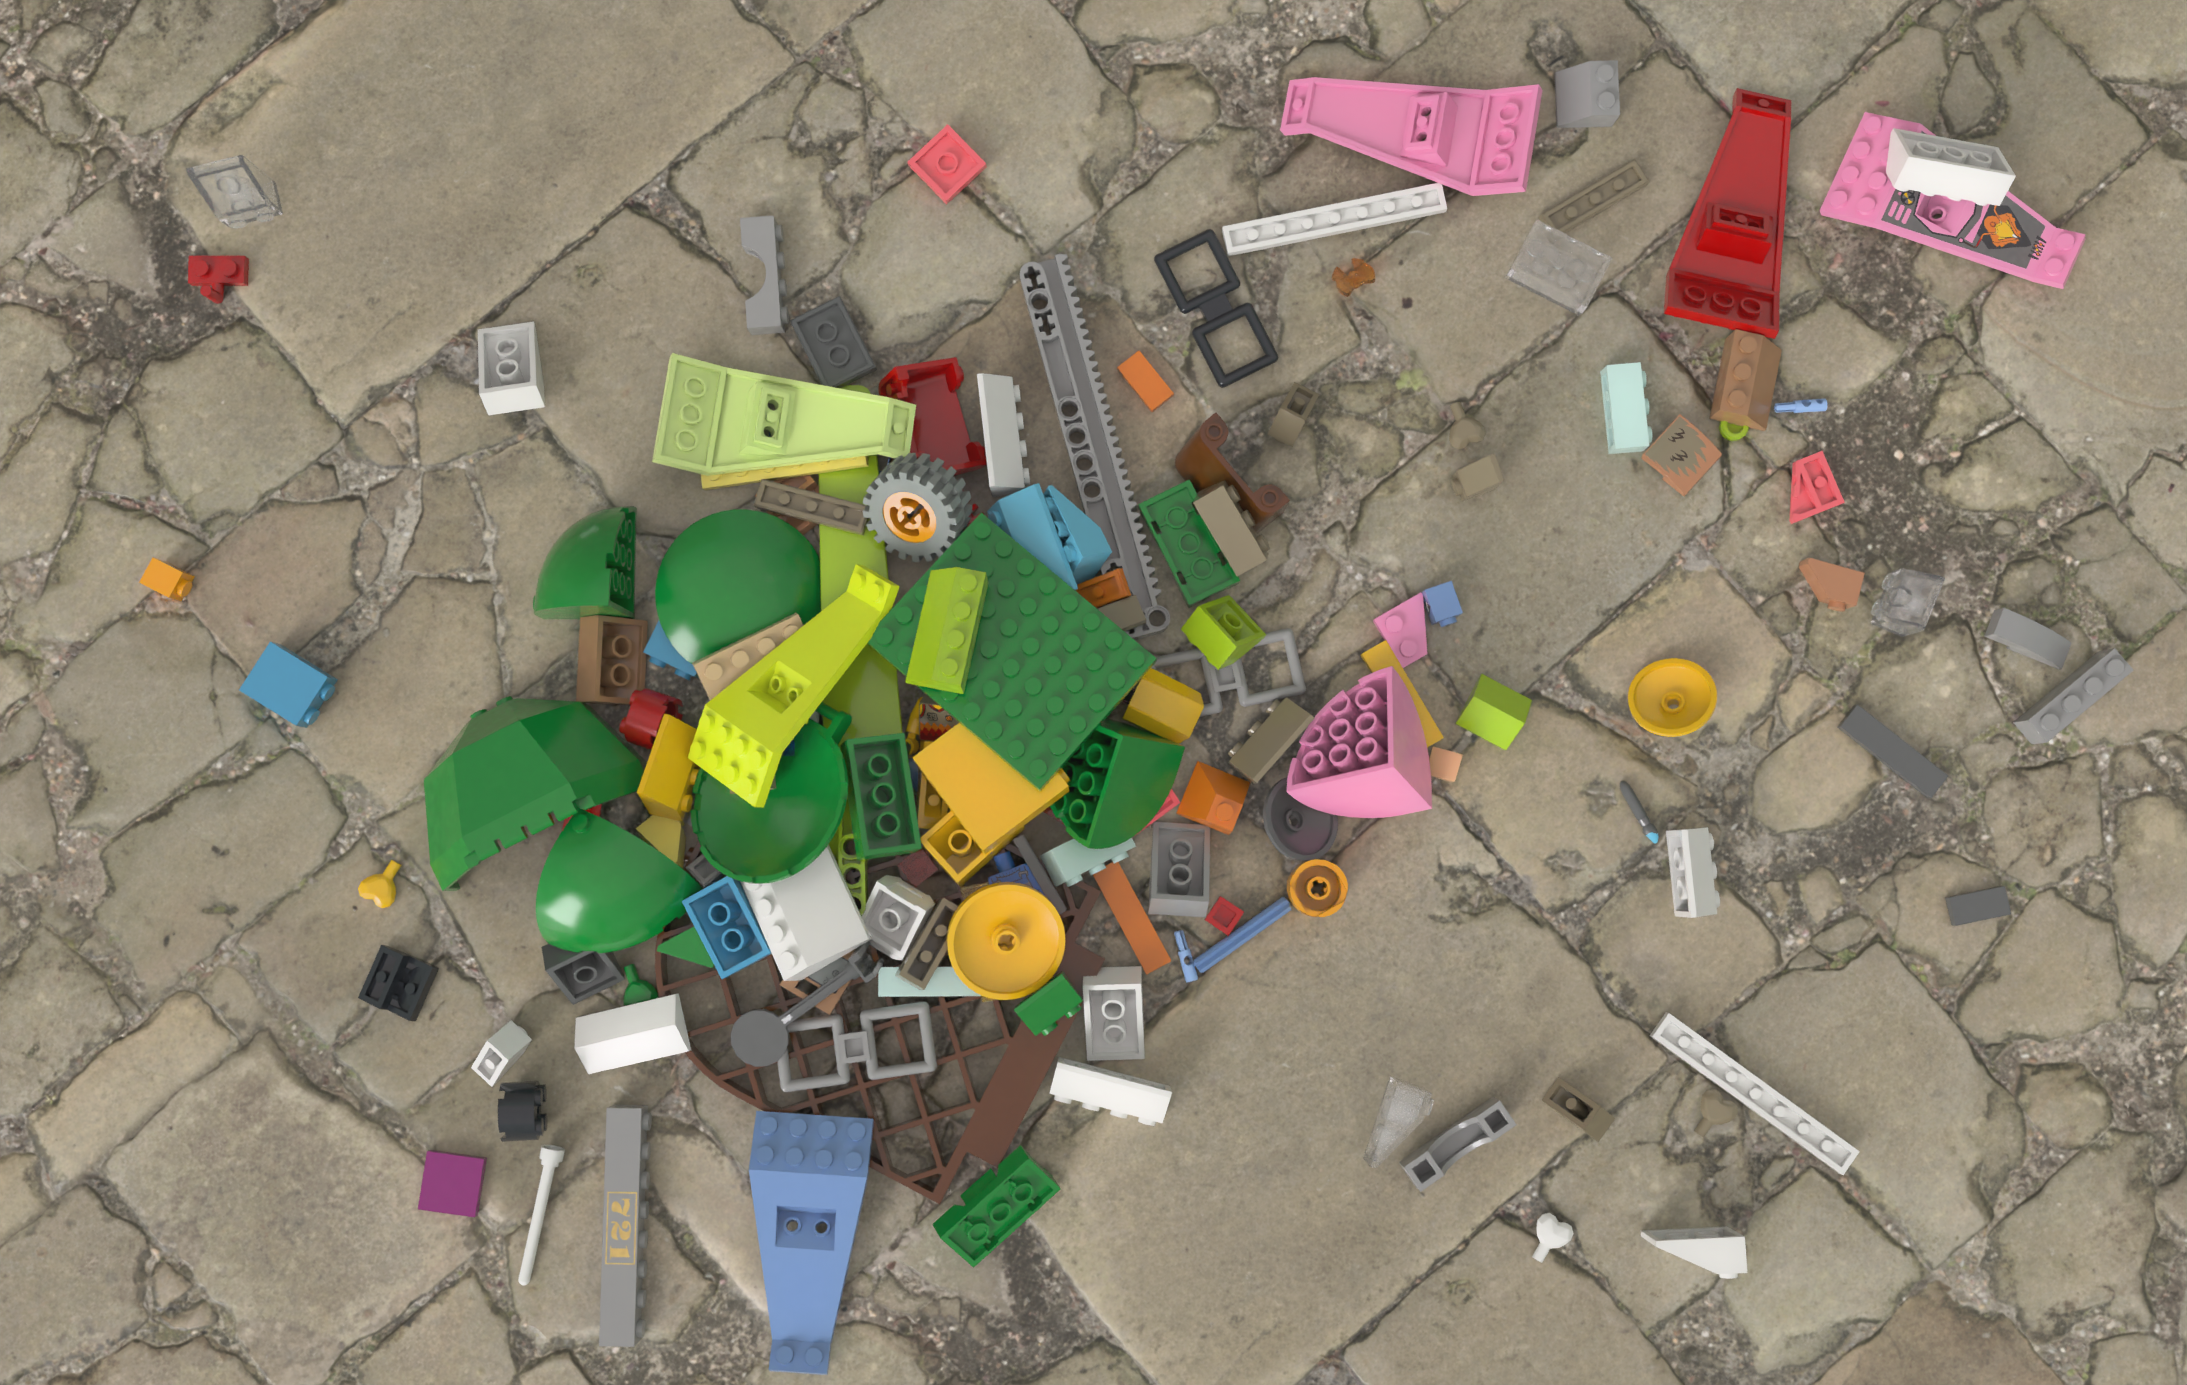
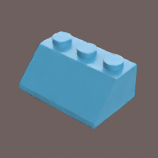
(727, 926)

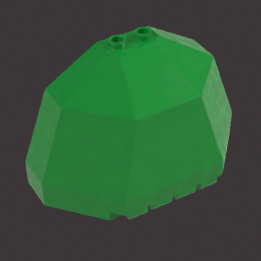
(514, 772)

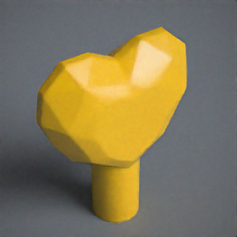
(381, 886)

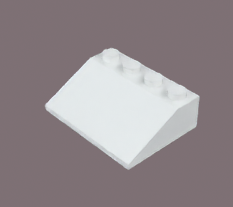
(808, 918)

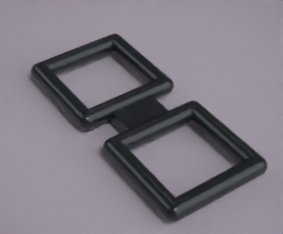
(1216, 308)

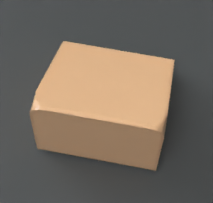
(1444, 764)

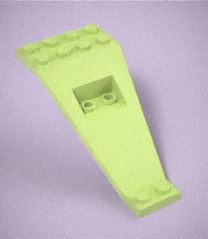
(718, 417)

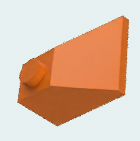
(1213, 798)

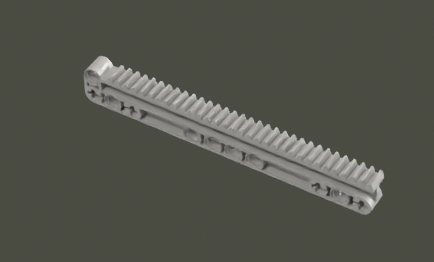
(1075, 382)

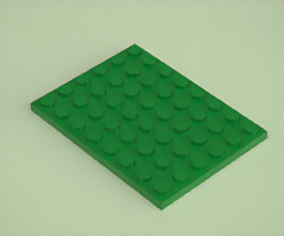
(1041, 658)

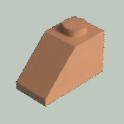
(1832, 583)

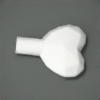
(1551, 1235)

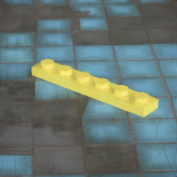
(783, 472)

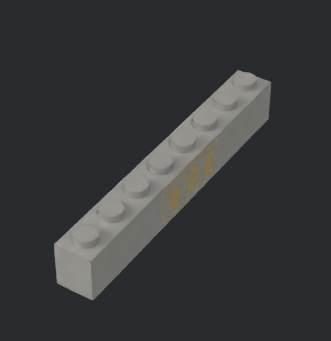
(624, 1225)

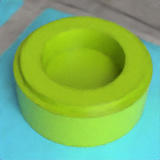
(1731, 431)

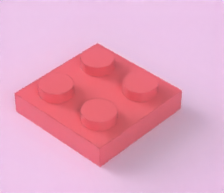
(947, 164)

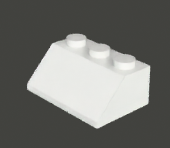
(1692, 872)

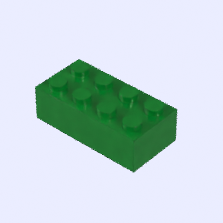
(881, 796)

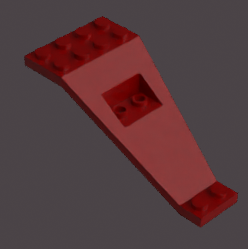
(1734, 238)

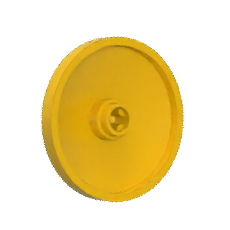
(1005, 940)

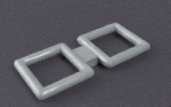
(1233, 676)
(860, 1047)

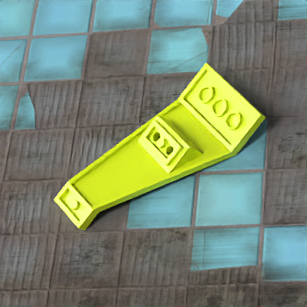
(768, 705)

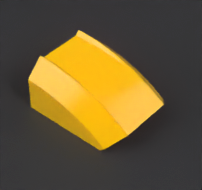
(1164, 707)

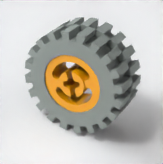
(900, 490)

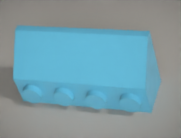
(1029, 523)

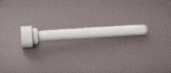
(550, 1156)

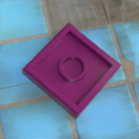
(452, 1183)

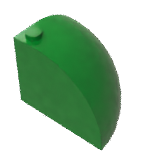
(591, 568)
(1116, 784)
(607, 888)

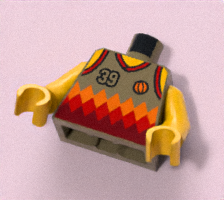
(928, 722)

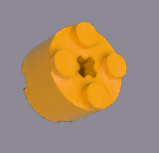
(1332, 894)

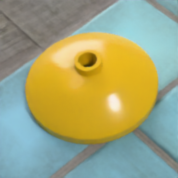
(1671, 683)

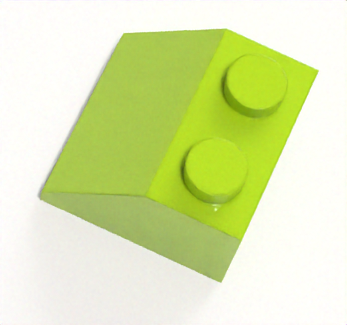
(1222, 631)

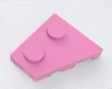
(1405, 630)

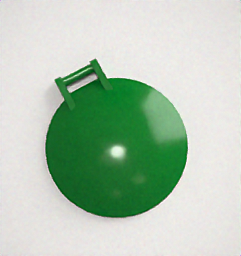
(733, 580)
(798, 815)

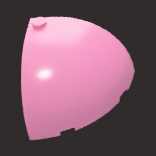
(1364, 753)

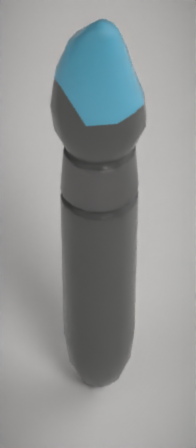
(1639, 812)

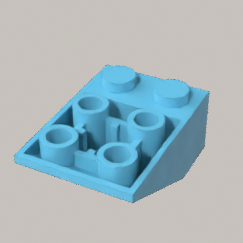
(1080, 536)

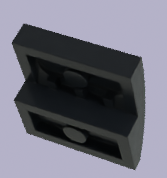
(398, 983)

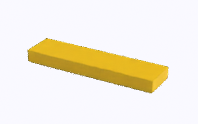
(1381, 657)

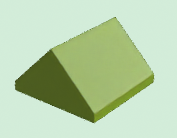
(1494, 712)

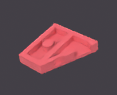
(1812, 488)

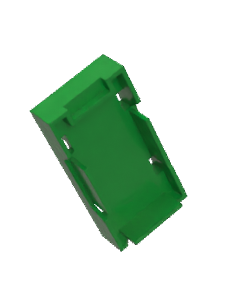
(1187, 544)
(996, 1206)

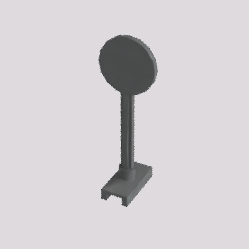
(763, 1036)

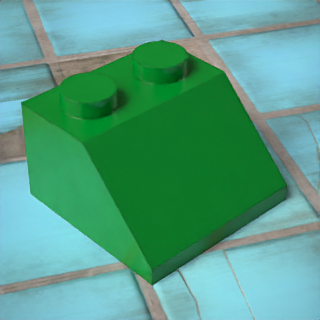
(1049, 1004)

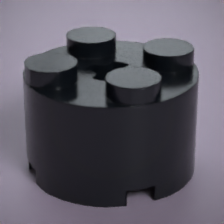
(521, 1111)

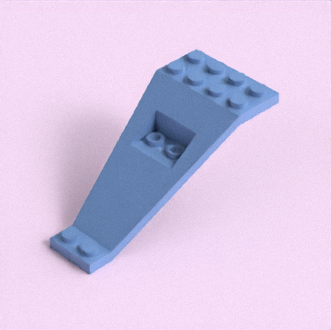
(812, 1175)

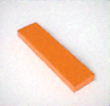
(1132, 917)

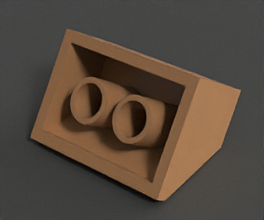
(1746, 380)
(610, 659)

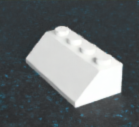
(1948, 168)
(1001, 434)
(1110, 1090)

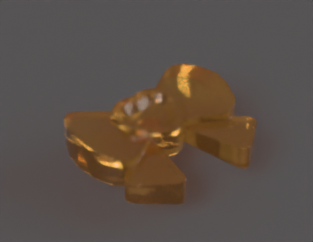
(1362, 274)

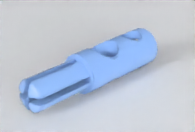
(1801, 406)
(1188, 970)

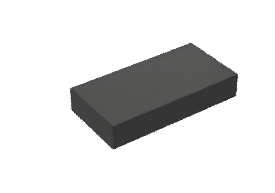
(1978, 905)

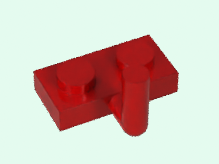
(217, 272)

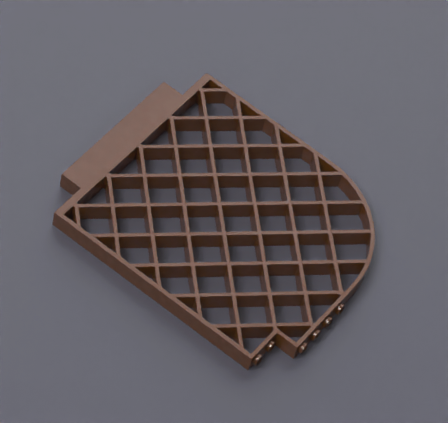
(1006, 1096)

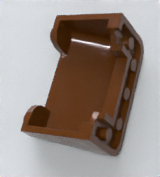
(1206, 466)

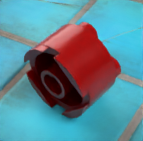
(646, 714)

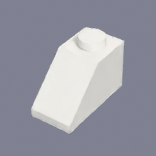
(501, 1052)

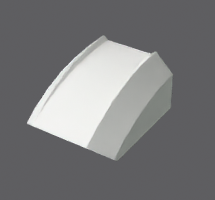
(895, 916)

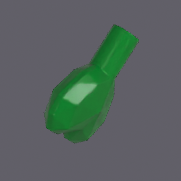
(637, 989)

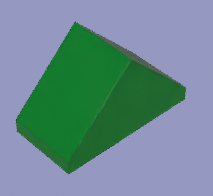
(687, 947)

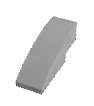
(2028, 637)

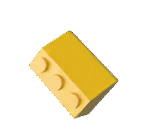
(669, 772)
(956, 849)

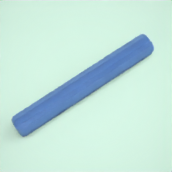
(1242, 934)

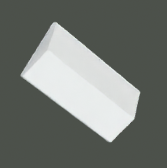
(631, 1034)

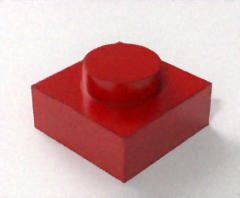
(1224, 915)

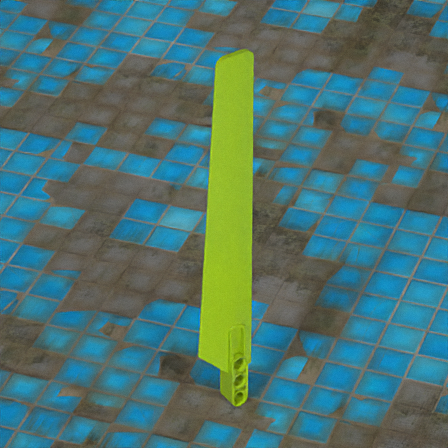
(870, 683)

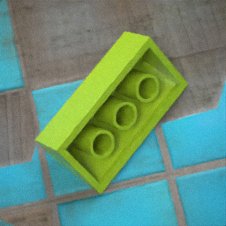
(947, 629)

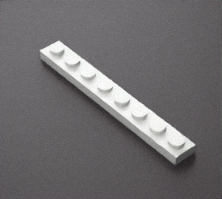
(1334, 219)
(1754, 1093)

